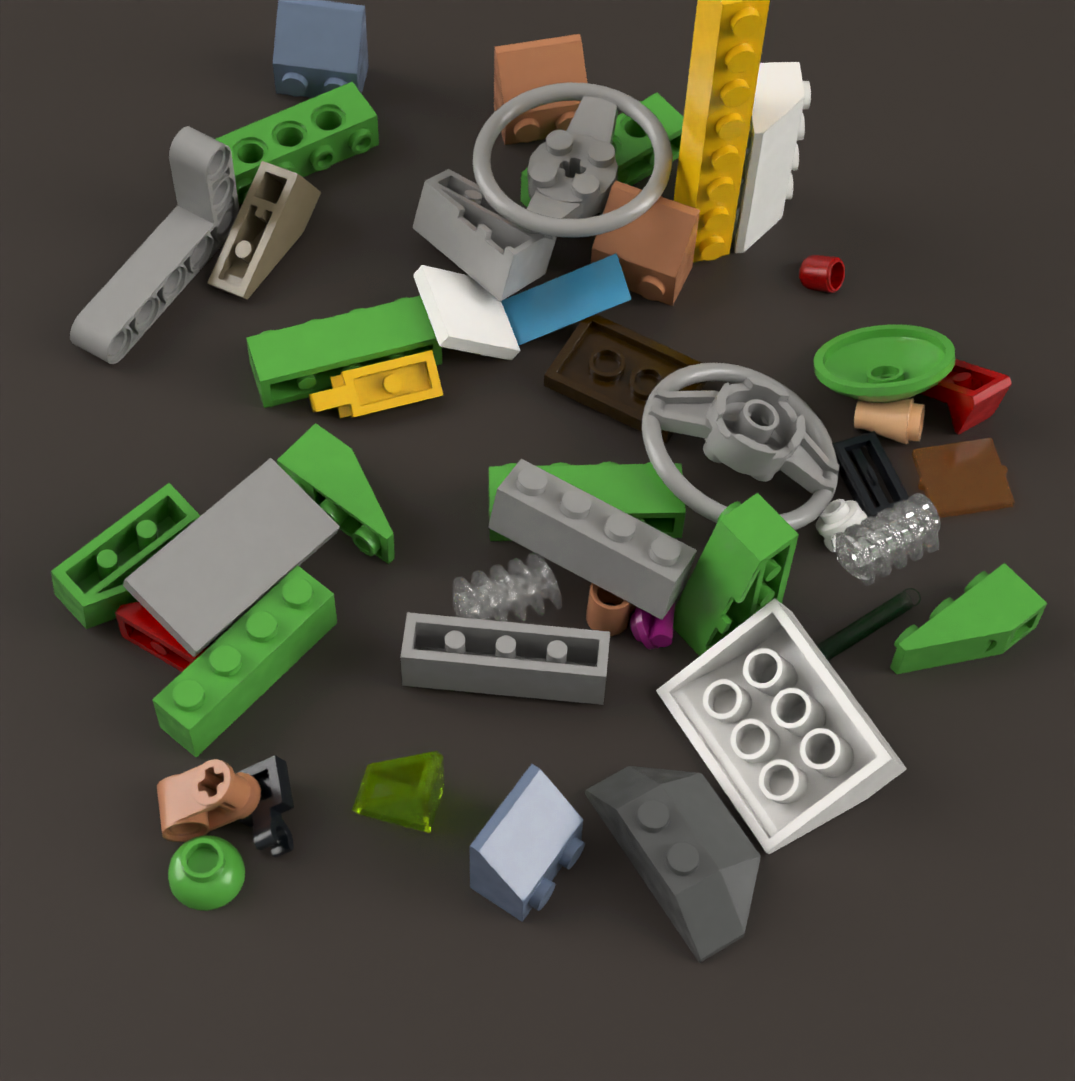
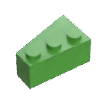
(736, 573)
(94, 575)

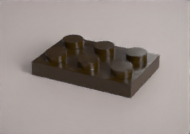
(614, 370)

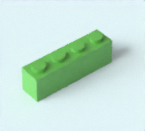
(303, 357)
(627, 487)
(245, 661)

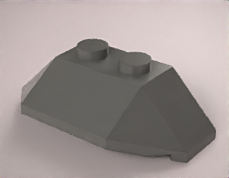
(683, 850)

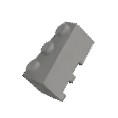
(478, 238)

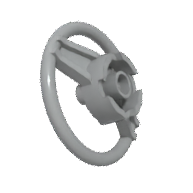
(574, 167)
(746, 425)

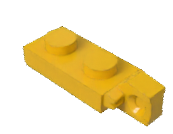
(381, 386)

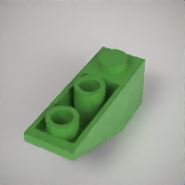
(339, 486)
(979, 624)

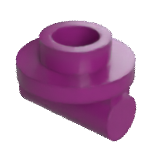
(652, 630)

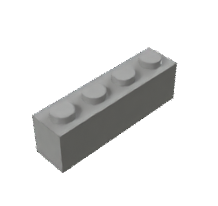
(591, 538)
(505, 658)

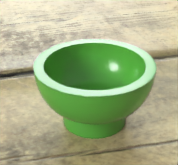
(206, 873)

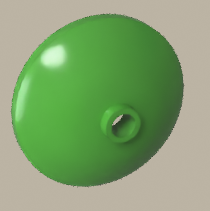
(884, 362)

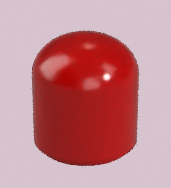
(822, 273)

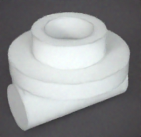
(838, 517)

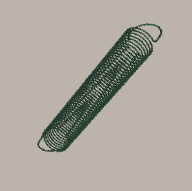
(862, 622)

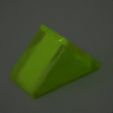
(403, 790)

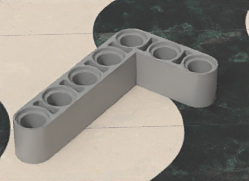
(170, 255)

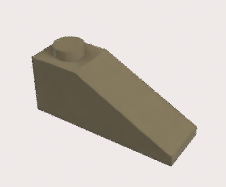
(264, 229)

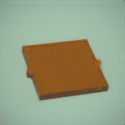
(963, 477)

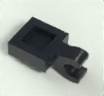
(274, 800)

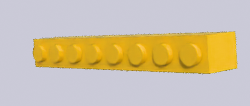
(718, 116)

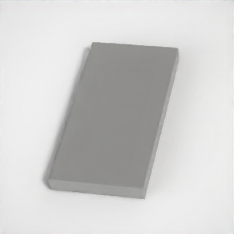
(231, 557)

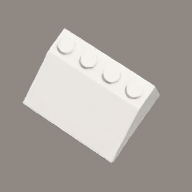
(779, 728)

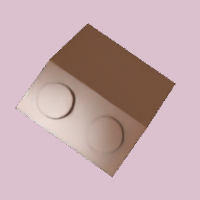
(531, 66)
(653, 249)

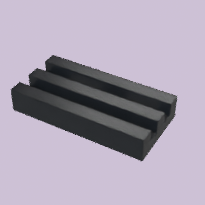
(883, 465)

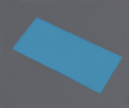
(567, 299)

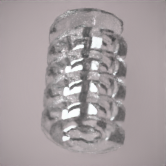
(889, 539)
(507, 590)

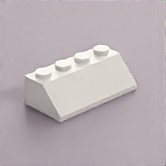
(770, 150)

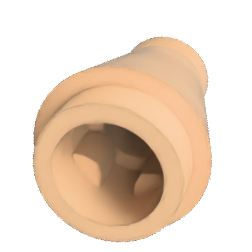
(893, 420)

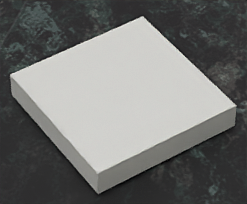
(465, 314)

